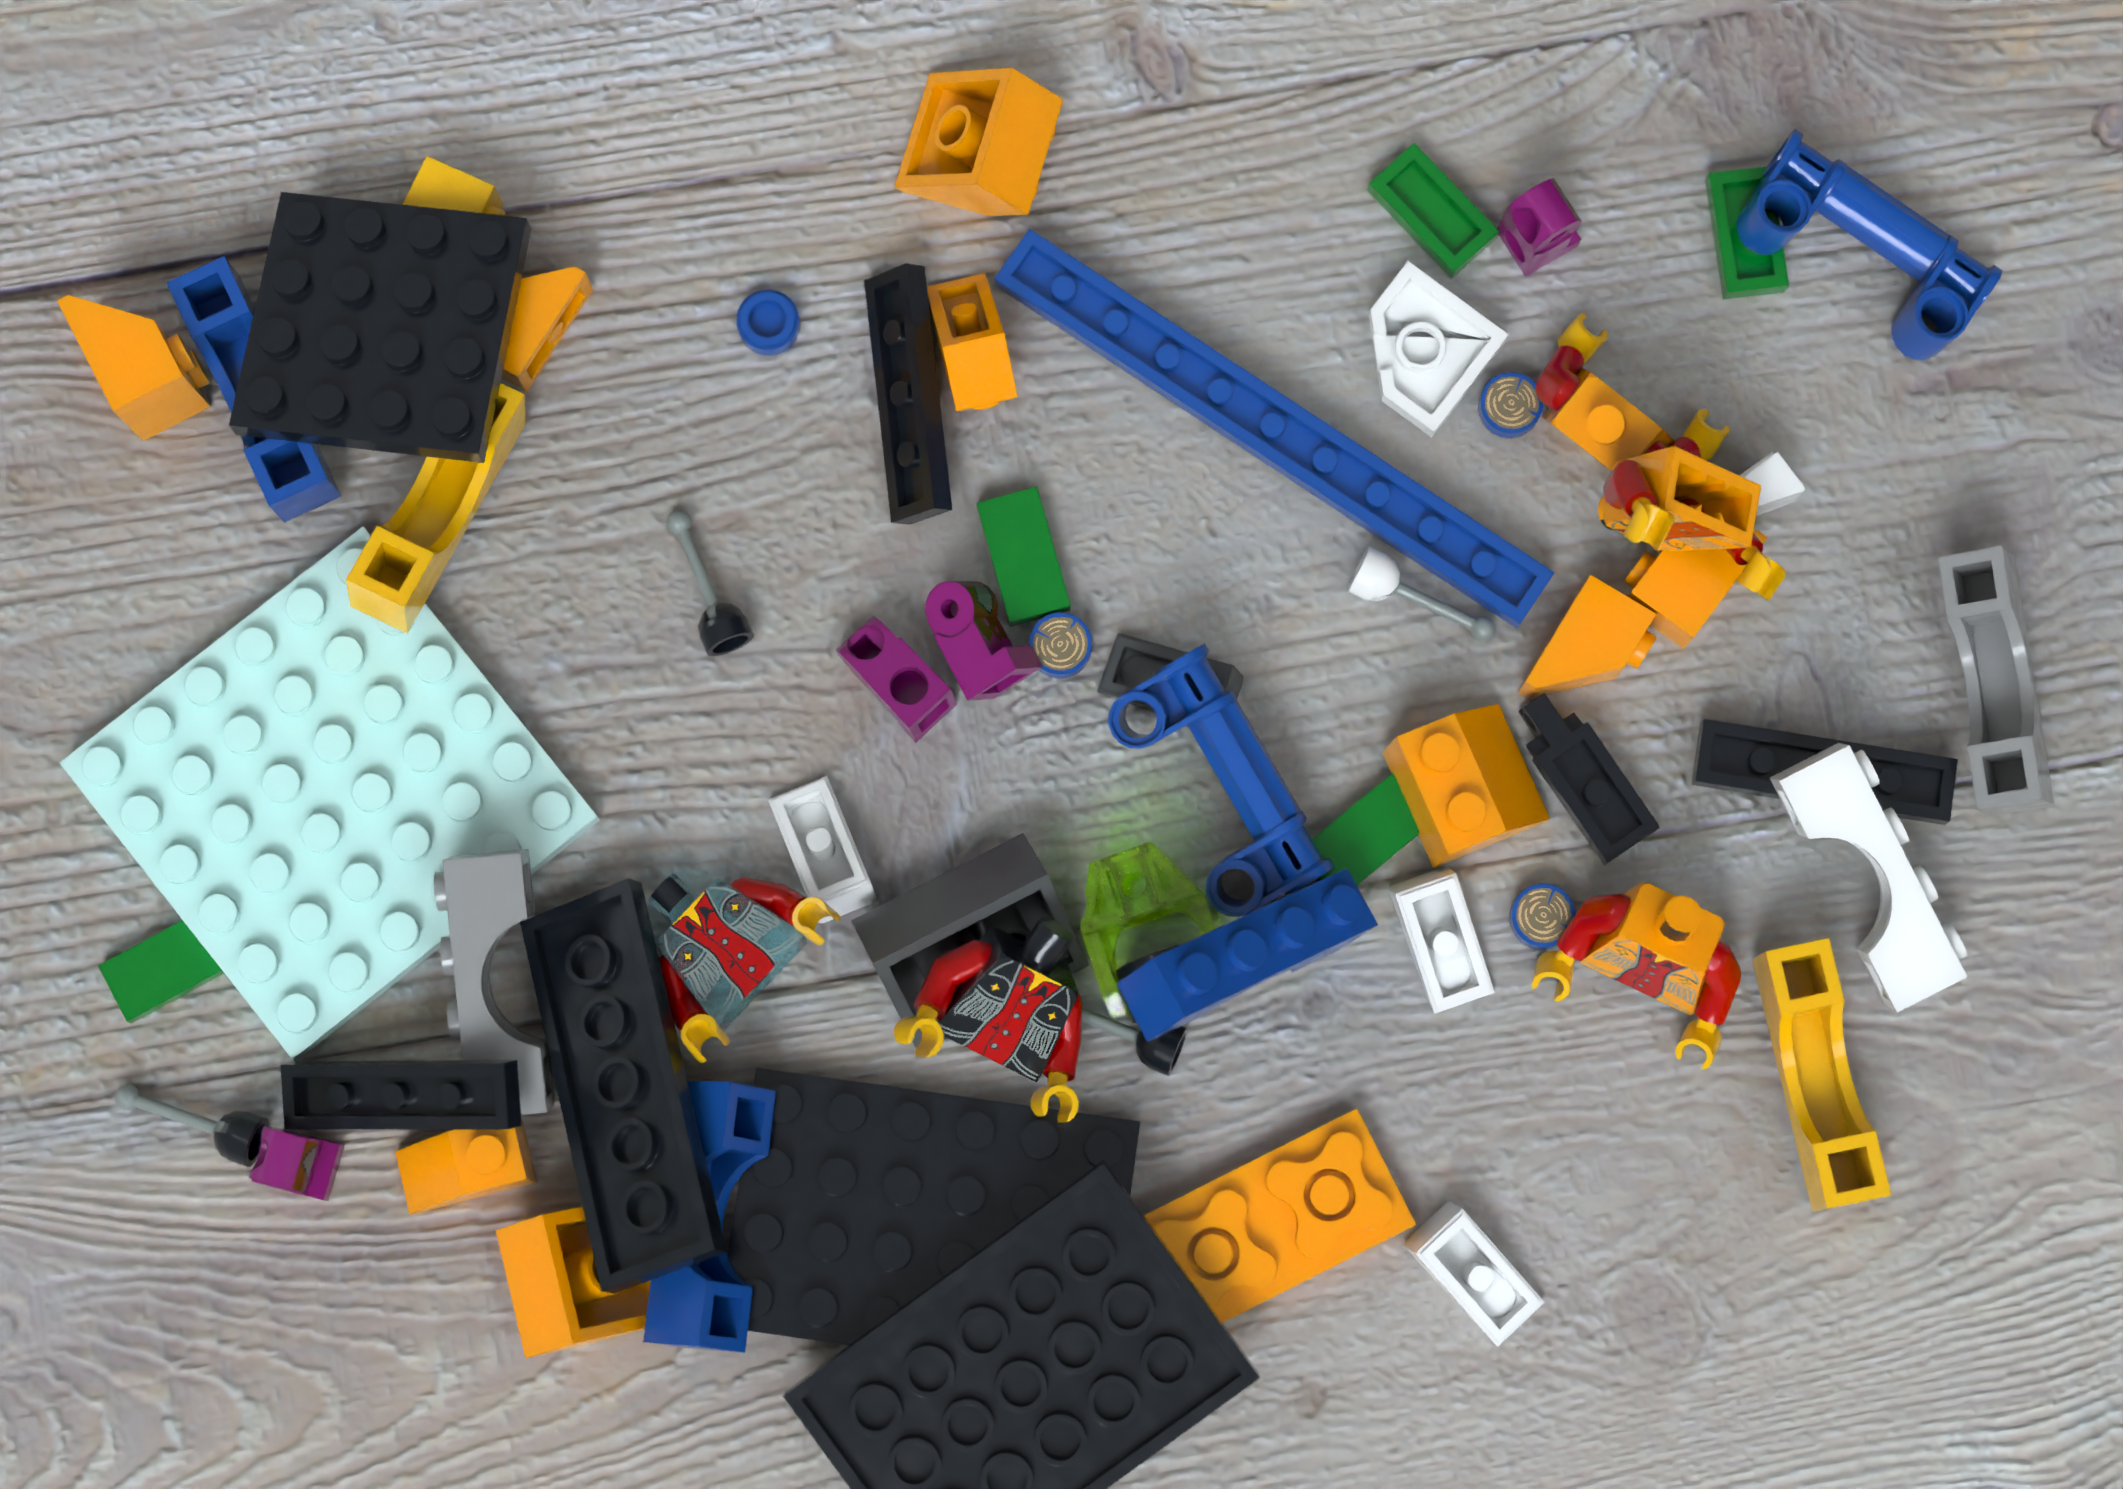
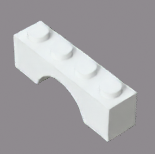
(1907, 946)

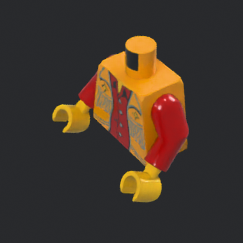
(1599, 416)
(1686, 506)
(1657, 947)

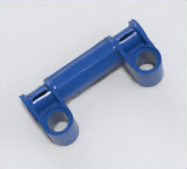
(1948, 279)
(1242, 770)

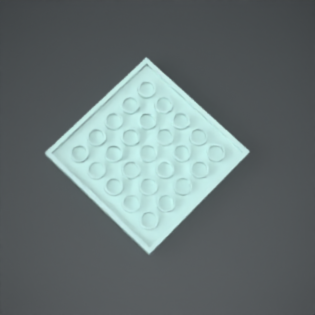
(311, 788)

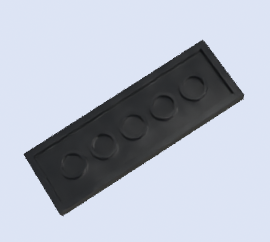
(622, 1087)

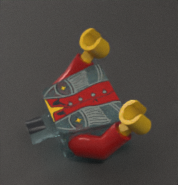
(728, 948)

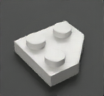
(1428, 348)

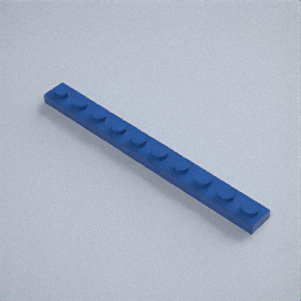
(1273, 428)

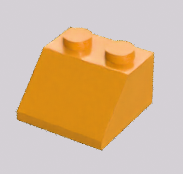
(980, 141)
(142, 370)
(1465, 783)
(558, 1286)

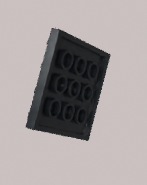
(381, 327)

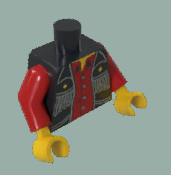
(1008, 1005)

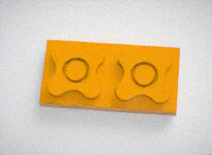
(1284, 1216)

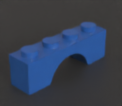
(219, 322)
(1246, 953)
(708, 1301)

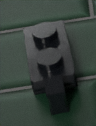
(1586, 780)

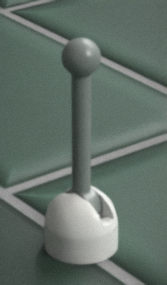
(1379, 577)

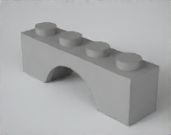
(1996, 661)
(483, 901)

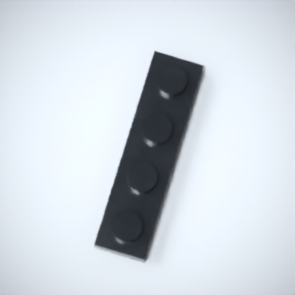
(908, 394)
(1747, 756)
(401, 1094)

